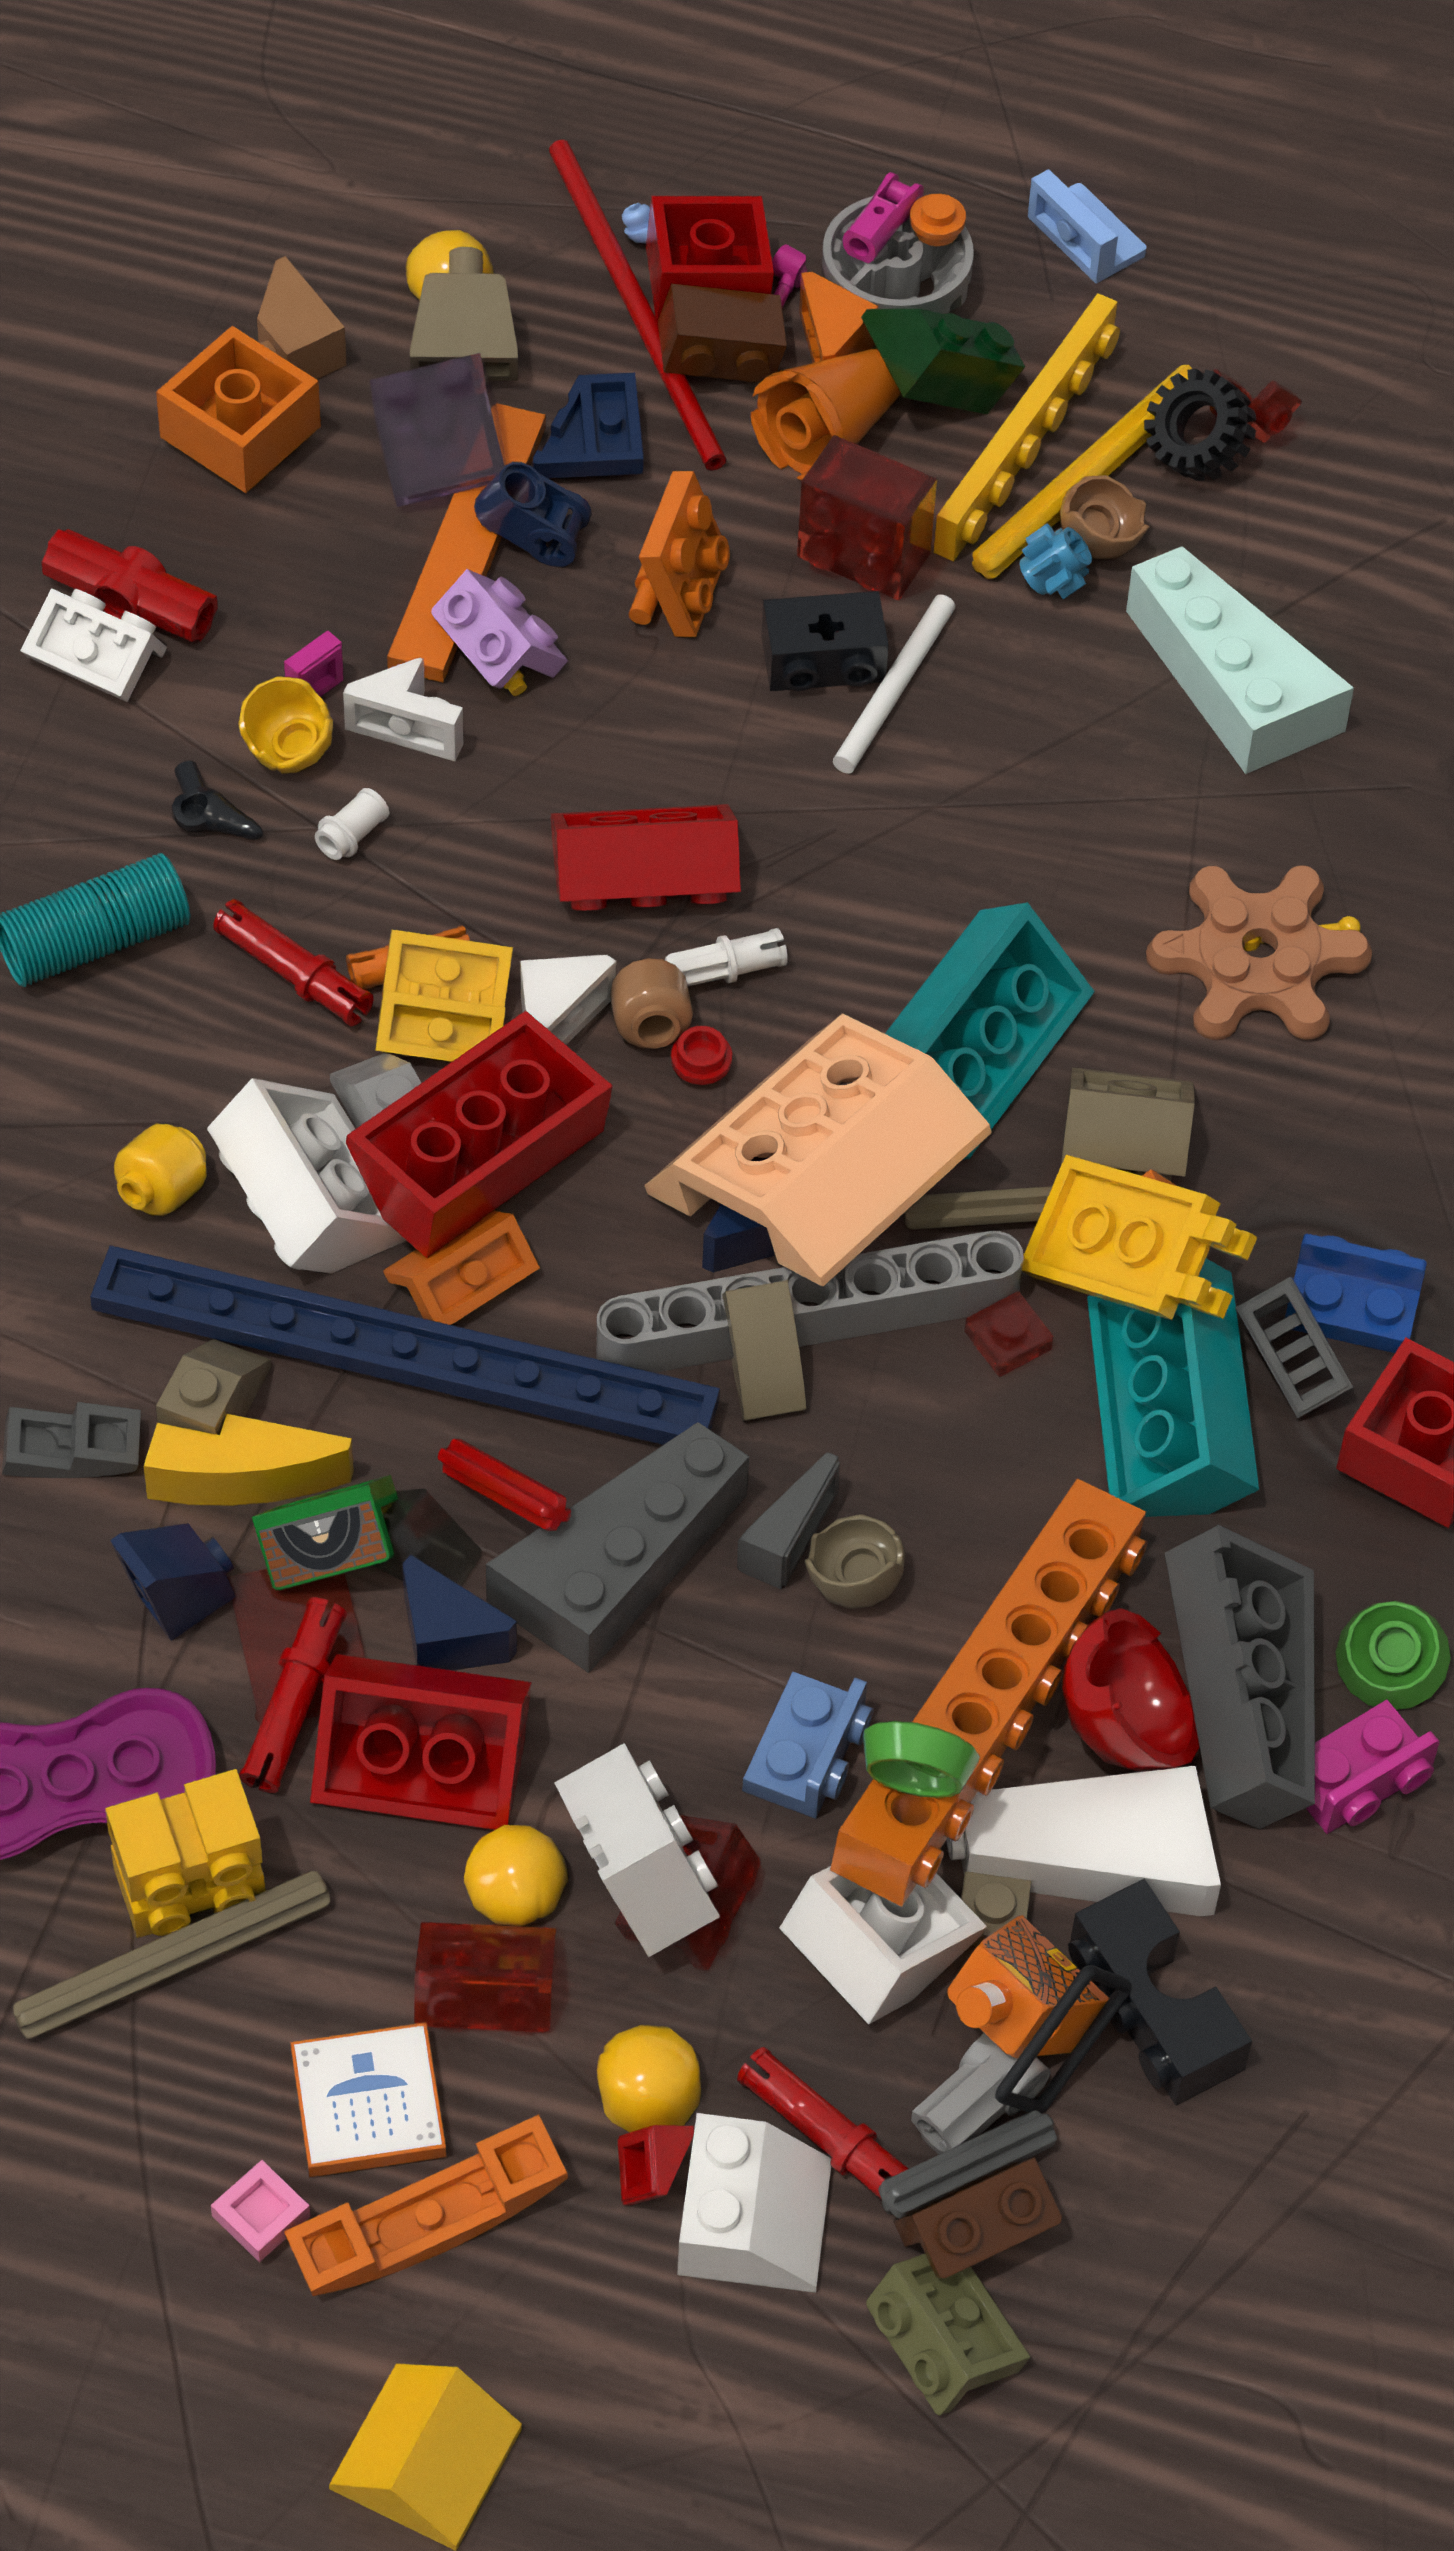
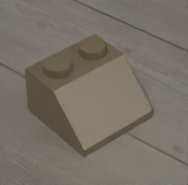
(1129, 1121)

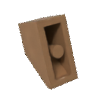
(300, 324)

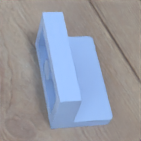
(1082, 227)

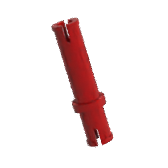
(312, 975)
(302, 1671)
(849, 2145)

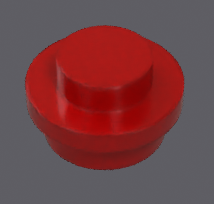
(701, 1055)

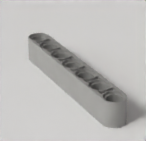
(842, 1306)

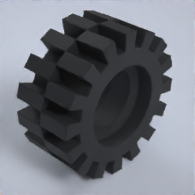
(1178, 407)

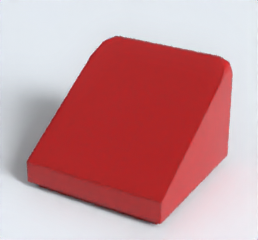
(651, 2160)

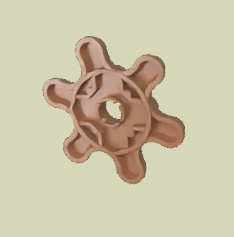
(1245, 983)

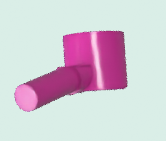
(788, 266)

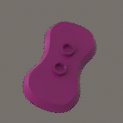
(102, 1758)

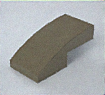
(765, 1350)

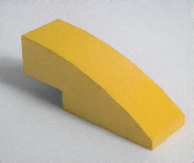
(244, 1464)

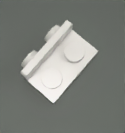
(91, 644)

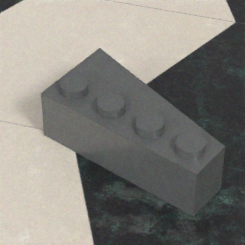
(619, 1547)
(1248, 1672)

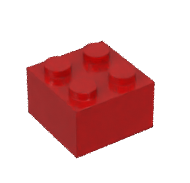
(708, 244)
(1406, 1433)

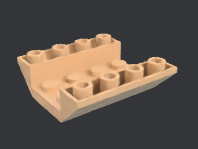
(837, 1153)

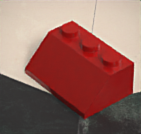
(646, 855)
(420, 1741)

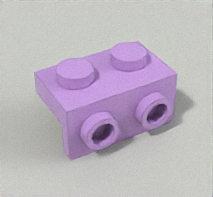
(496, 630)

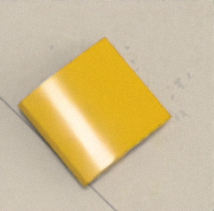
(441, 995)

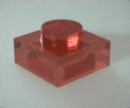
(1008, 1334)

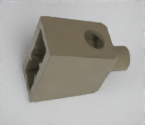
(465, 316)

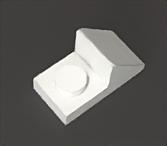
(396, 711)

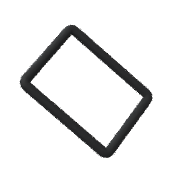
(1004, 2091)

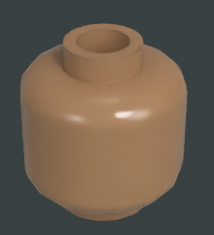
(651, 1003)

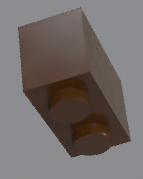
(721, 333)

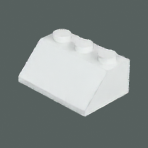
(300, 1175)

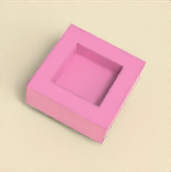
(260, 2210)

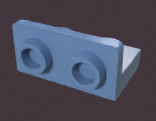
(806, 1744)

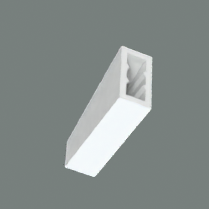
(1098, 1838)

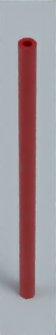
(635, 302)

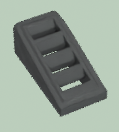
(1271, 1300)
(784, 1531)

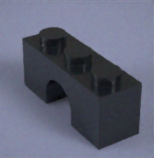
(1180, 2041)

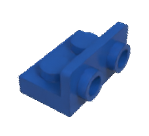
(1359, 1291)

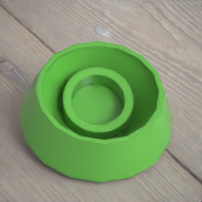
(1393, 1655)
(918, 1758)

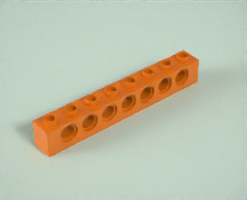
(994, 1684)

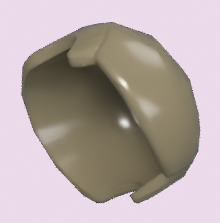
(856, 1561)

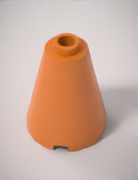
(815, 401)

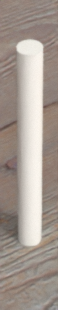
(893, 684)

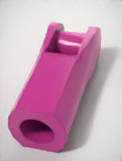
(881, 218)

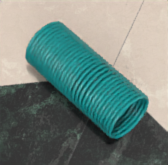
(78, 928)

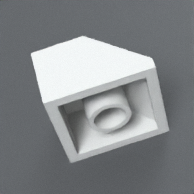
(874, 1948)
(753, 2205)

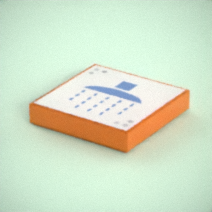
(368, 2099)

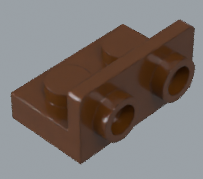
(982, 2219)

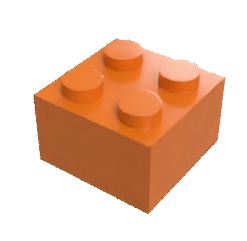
(238, 409)

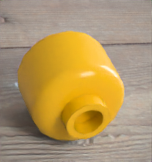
(160, 1169)

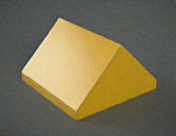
(428, 2451)

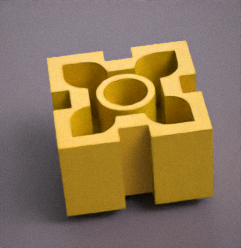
(185, 1853)

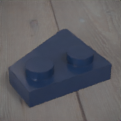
(595, 430)

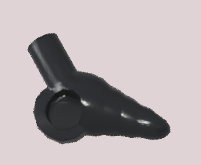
(208, 809)

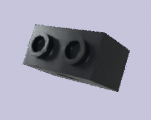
(824, 641)

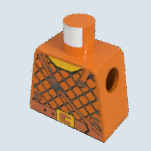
(1015, 1985)

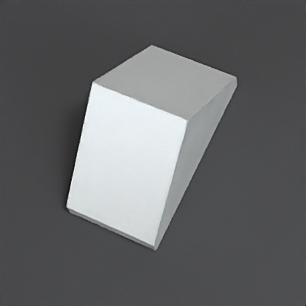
(566, 991)

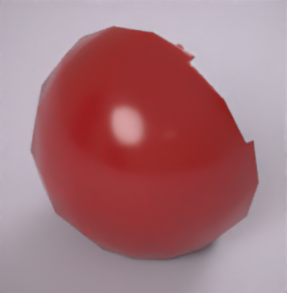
(1129, 1695)

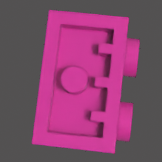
(1367, 1764)

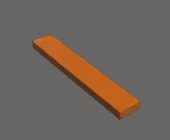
(459, 546)

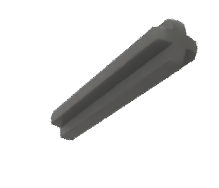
(967, 2164)

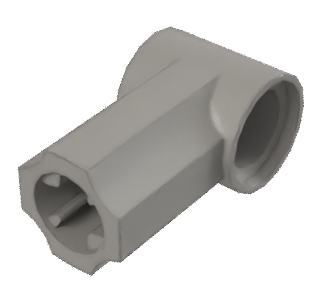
(967, 2100)

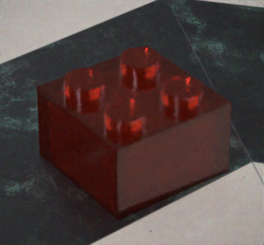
(866, 517)

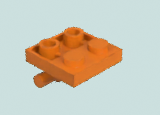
(680, 558)

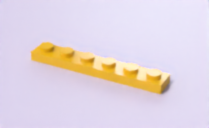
(1020, 435)

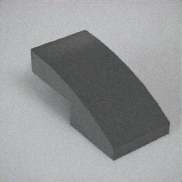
(81, 1445)

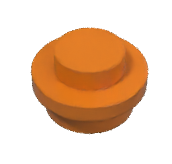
(937, 219)

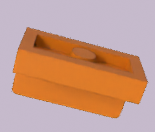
(467, 1269)

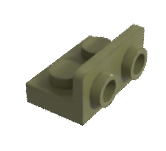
(945, 2331)

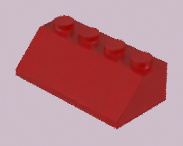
(478, 1132)

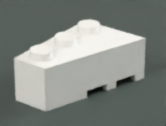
(640, 1848)

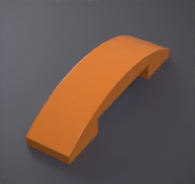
(431, 2214)

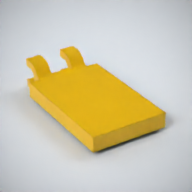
(1131, 1240)

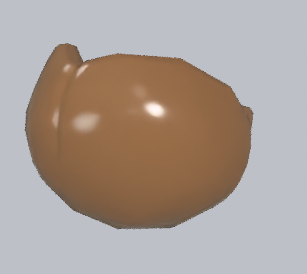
(1104, 516)

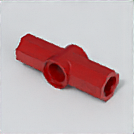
(130, 583)

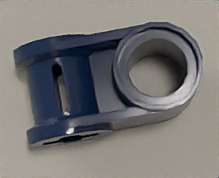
(533, 511)

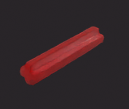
(504, 1485)

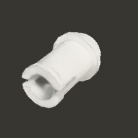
(340, 833)

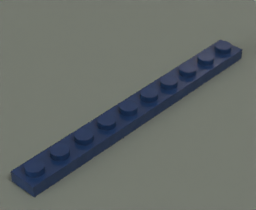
(400, 1347)

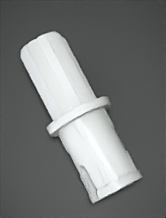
(730, 957)

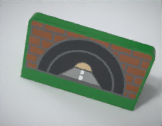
(326, 1533)

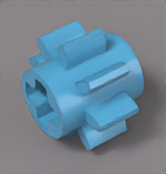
(1055, 561)

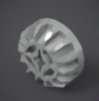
(900, 267)

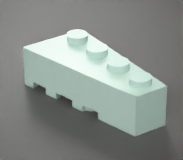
(1236, 663)

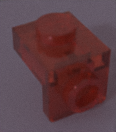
(1272, 407)

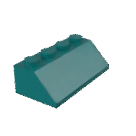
(995, 1006)
(1174, 1405)

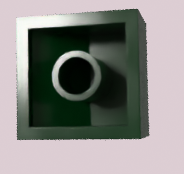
(945, 357)

